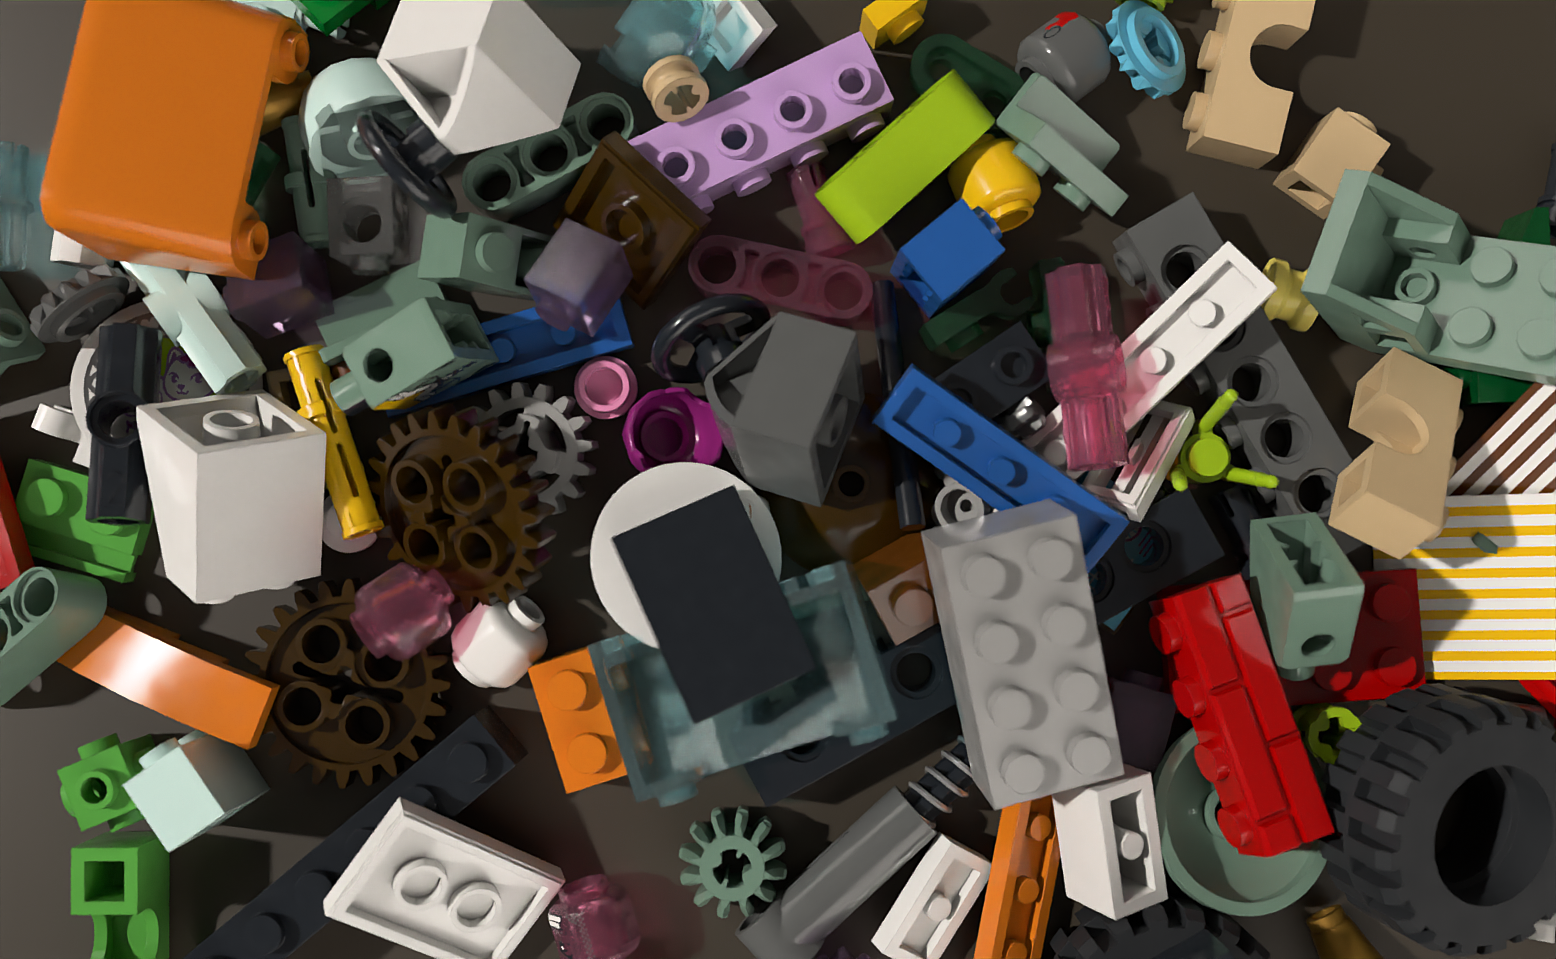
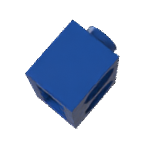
(948, 256)

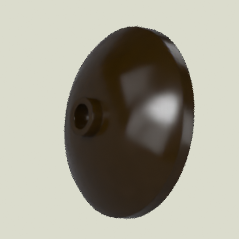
(857, 524)

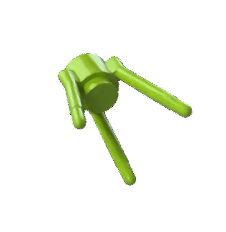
(1208, 457)

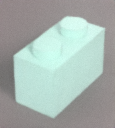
(193, 786)

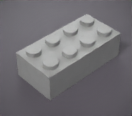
(1024, 652)

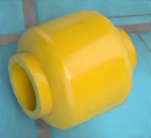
(995, 181)

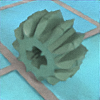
(757, 866)

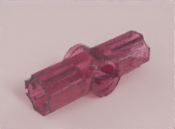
(1086, 368)

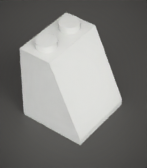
(234, 492)

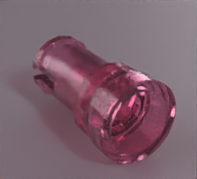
(820, 230)

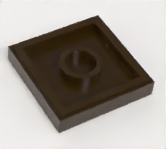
(640, 209)

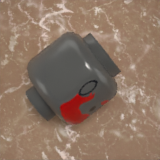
(1068, 53)

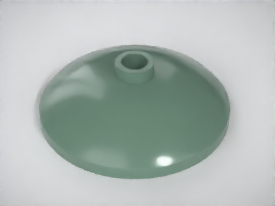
(1202, 858)

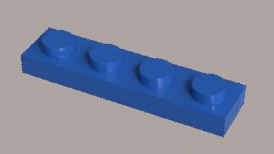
(533, 348)
(990, 458)

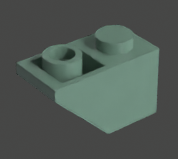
(479, 254)

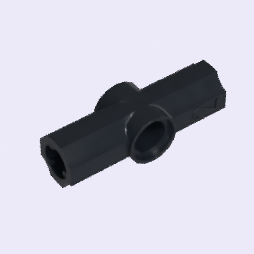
(124, 379)

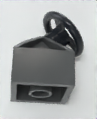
(777, 395)

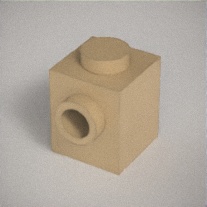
(1331, 146)

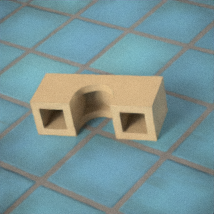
(1236, 112)
(1400, 482)

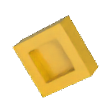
(891, 20)

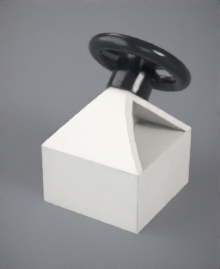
(475, 80)

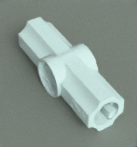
(200, 322)

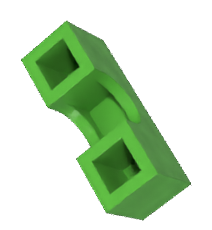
(126, 890)

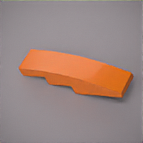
(173, 678)

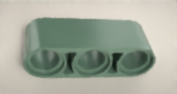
(519, 159)
(41, 620)

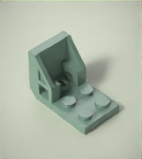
(1417, 281)

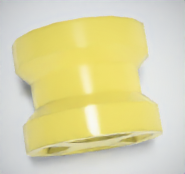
(1288, 301)

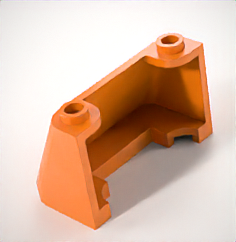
(167, 131)

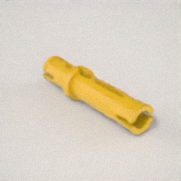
(342, 463)

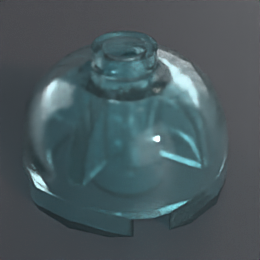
(658, 30)

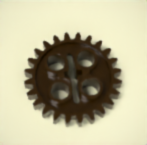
(462, 504)
(336, 736)

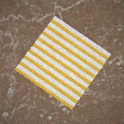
(1488, 610)

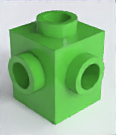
(94, 785)

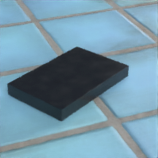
(713, 604)

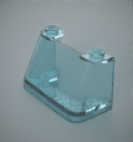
(838, 698)

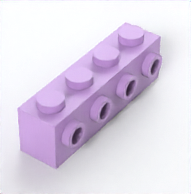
(772, 124)

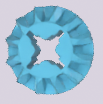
(1147, 48)

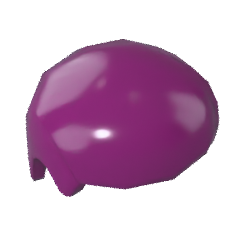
(671, 429)

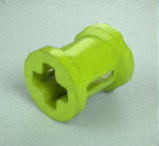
(1317, 718)

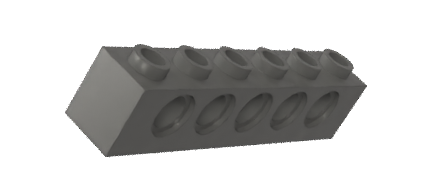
(1280, 392)

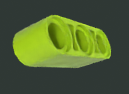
(905, 157)

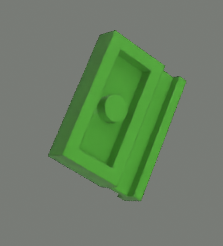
(55, 526)

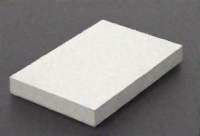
(442, 887)

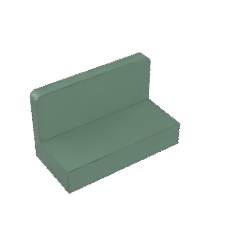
(370, 306)

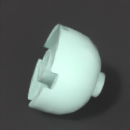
(330, 114)

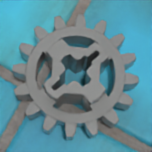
(537, 429)

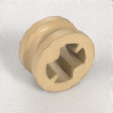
(668, 76)

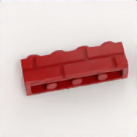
(1240, 718)

